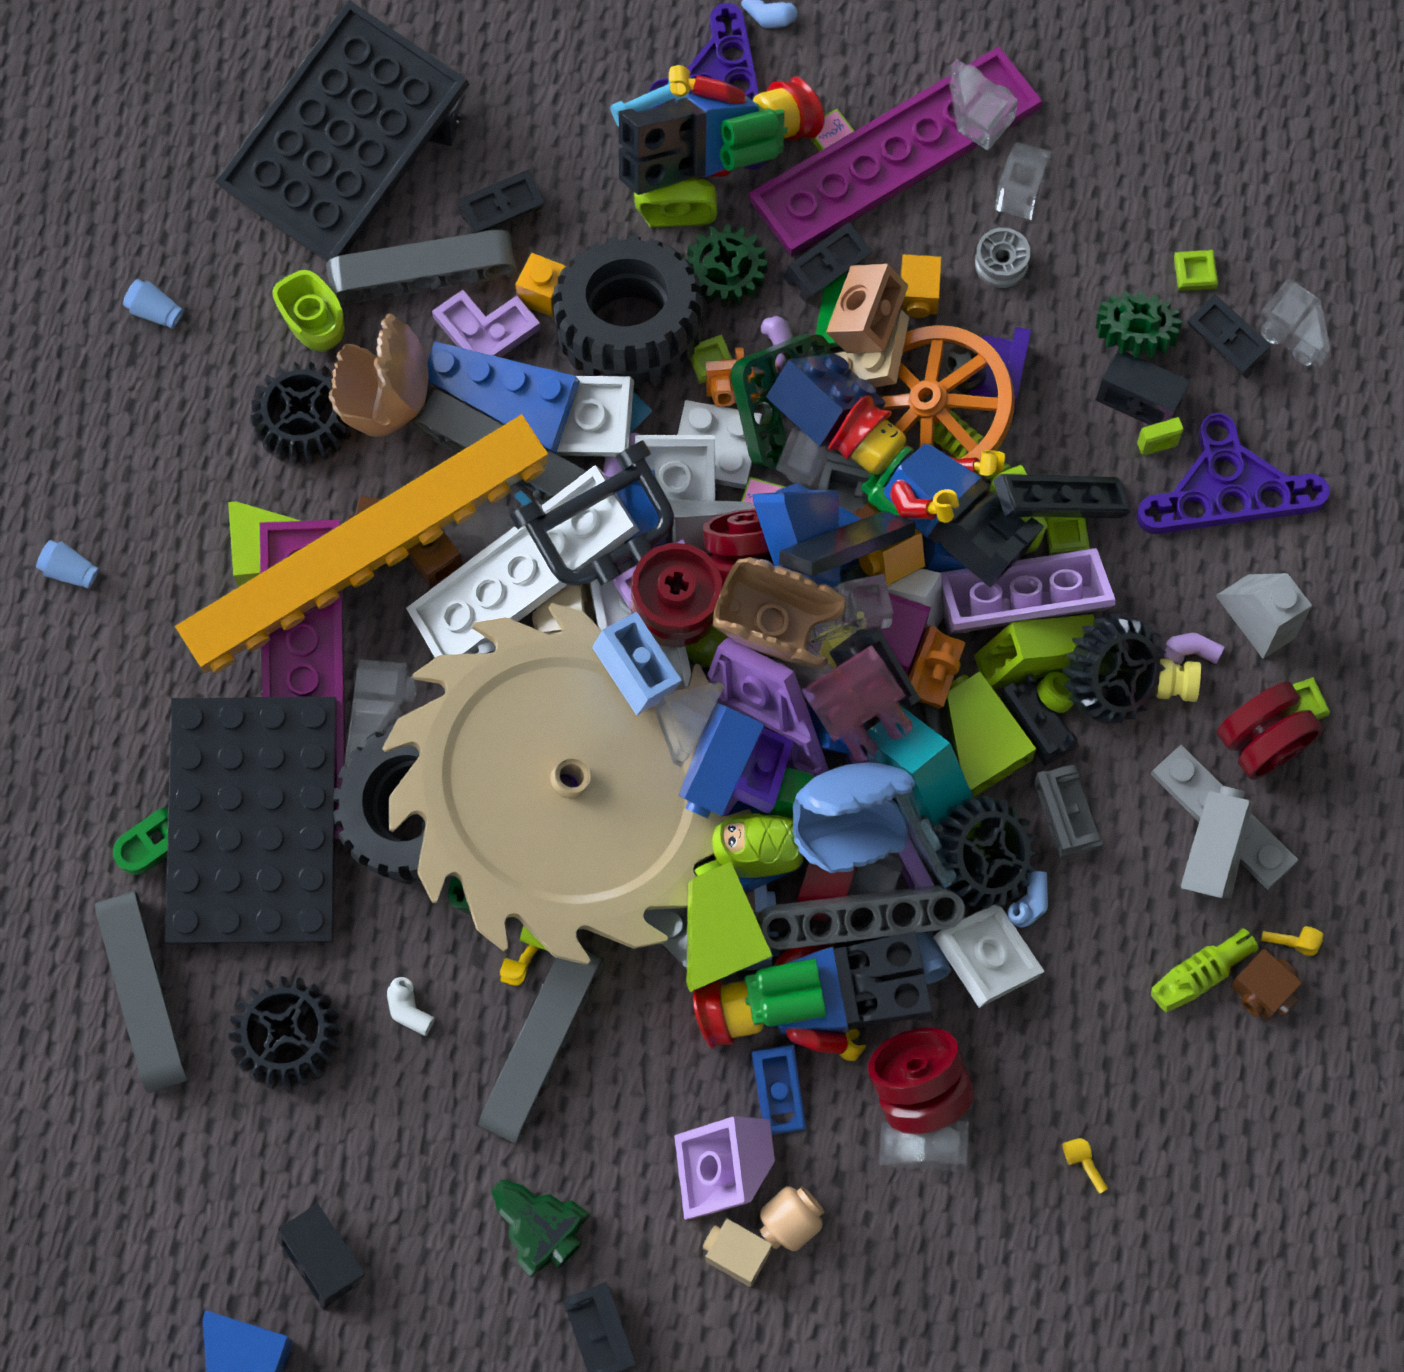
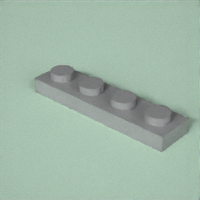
(1189, 784)

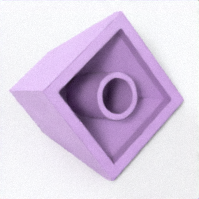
(723, 1164)

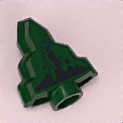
(539, 1225)

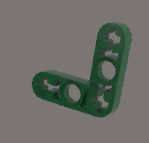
(764, 377)

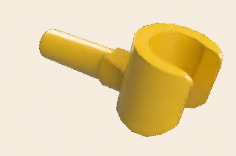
(1307, 943)
(514, 971)
(1080, 1151)

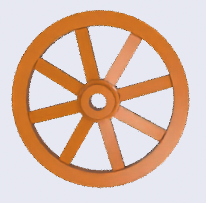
(939, 406)

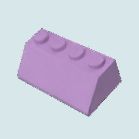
(1027, 591)

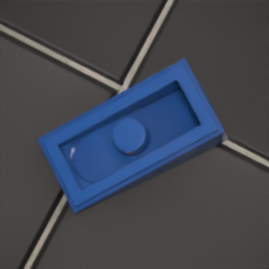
(779, 1086)

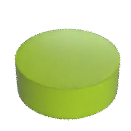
(1053, 692)

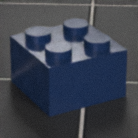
(819, 394)

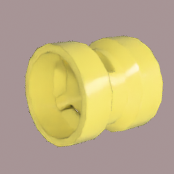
(1179, 680)

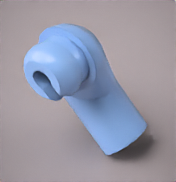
(771, 15)
(1033, 904)

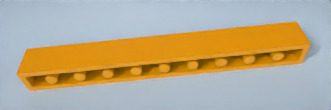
(362, 545)

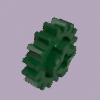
(736, 253)
(1138, 324)

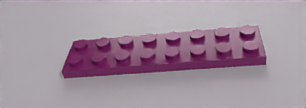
(878, 160)
(311, 654)

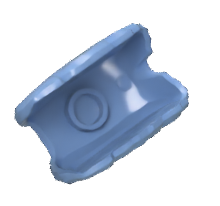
(850, 816)

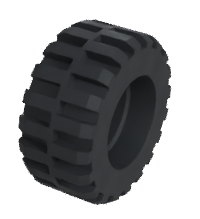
(623, 271)
(365, 810)

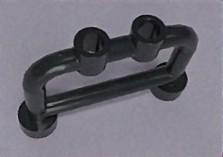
(606, 567)

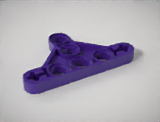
(711, 62)
(1248, 483)

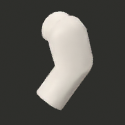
(403, 1007)

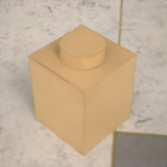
(736, 1252)

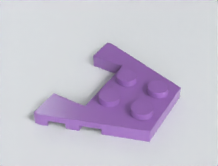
(771, 696)

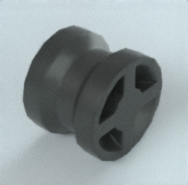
(957, 357)

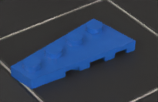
(506, 389)

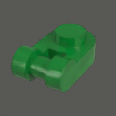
(134, 849)

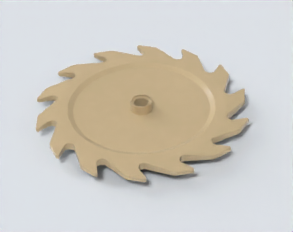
(508, 821)

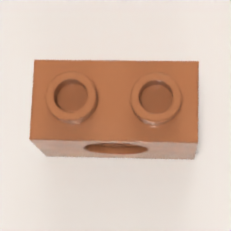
(867, 308)

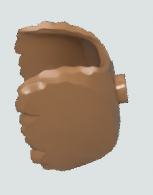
(385, 389)
(775, 610)

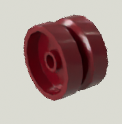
(733, 538)
(676, 593)
(1269, 730)
(921, 1080)

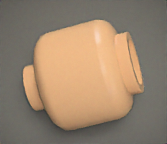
(791, 1218)

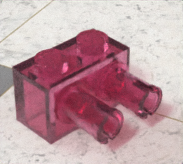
(853, 696)

